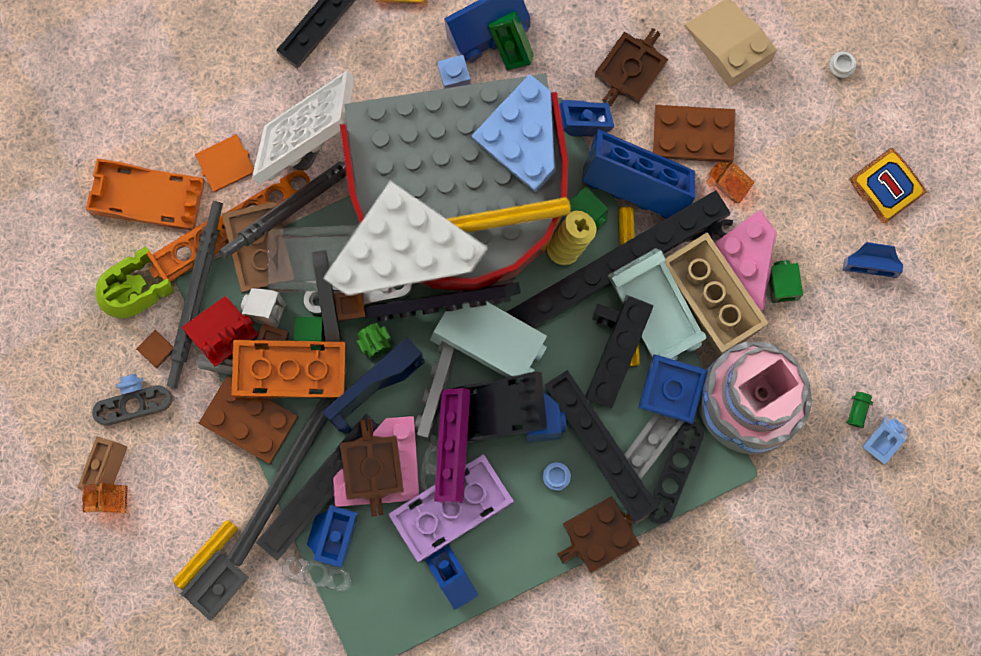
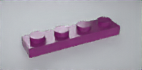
(452, 445)

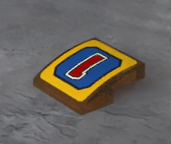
(888, 185)

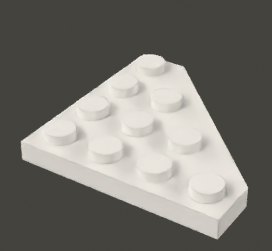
(402, 245)

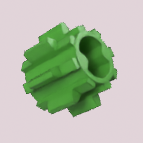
(374, 340)

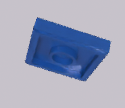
(672, 389)

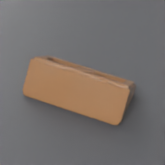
(103, 462)

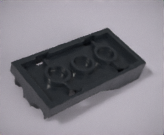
(502, 406)

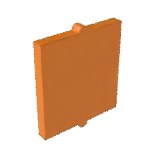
(225, 163)

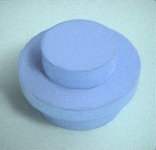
(130, 383)
(556, 476)

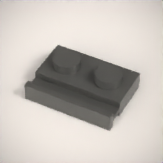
(214, 585)

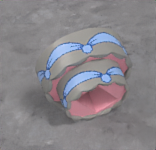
(736, 411)

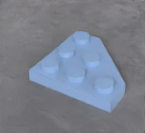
(522, 134)

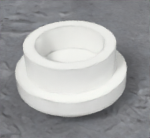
(842, 64)

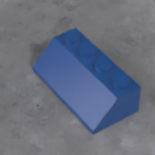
(638, 175)

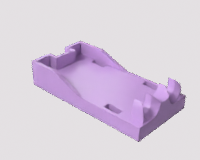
(451, 520)

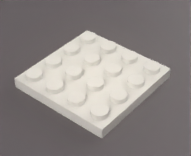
(303, 128)

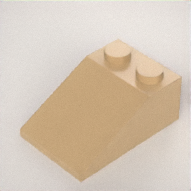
(731, 41)

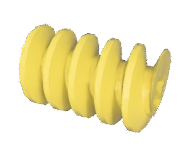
(571, 238)

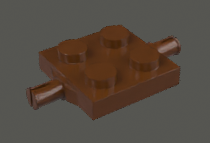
(631, 67)
(371, 467)
(599, 535)

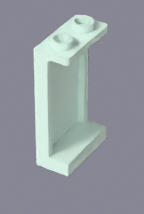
(671, 323)
(491, 338)

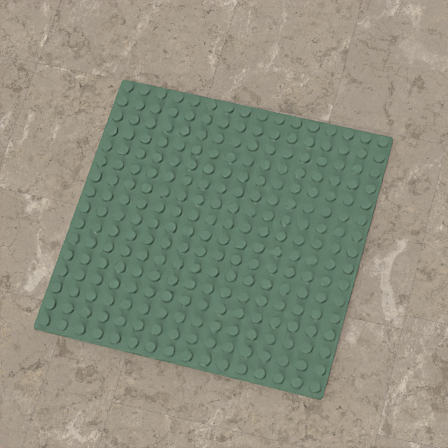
(391, 595)

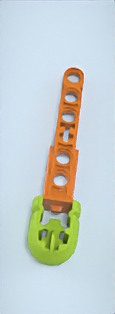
(115, 297)

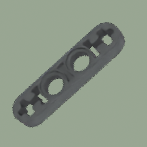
(326, 297)

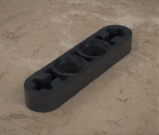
(676, 473)

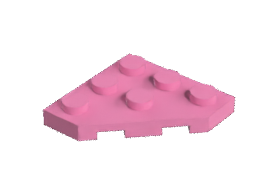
(749, 254)
(405, 431)

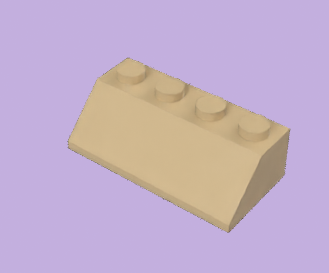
(715, 295)

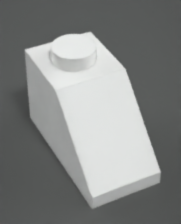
(263, 306)

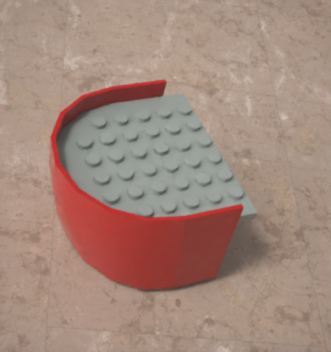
(429, 152)

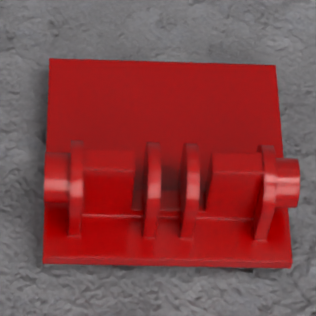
(217, 329)

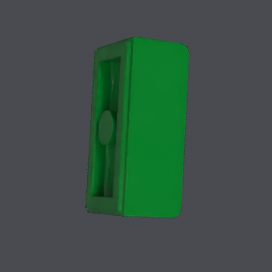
(511, 41)

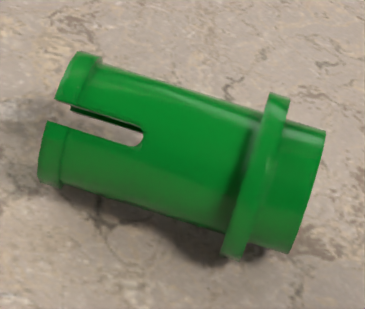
(859, 409)

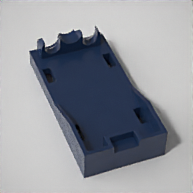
(390, 370)

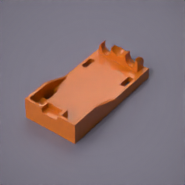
(144, 195)
(288, 369)

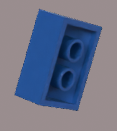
(469, 29)

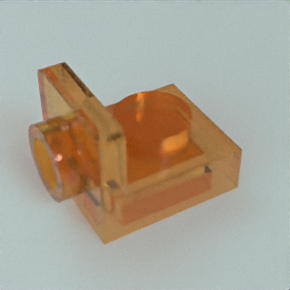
(730, 180)
(105, 498)

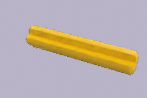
(197, 562)

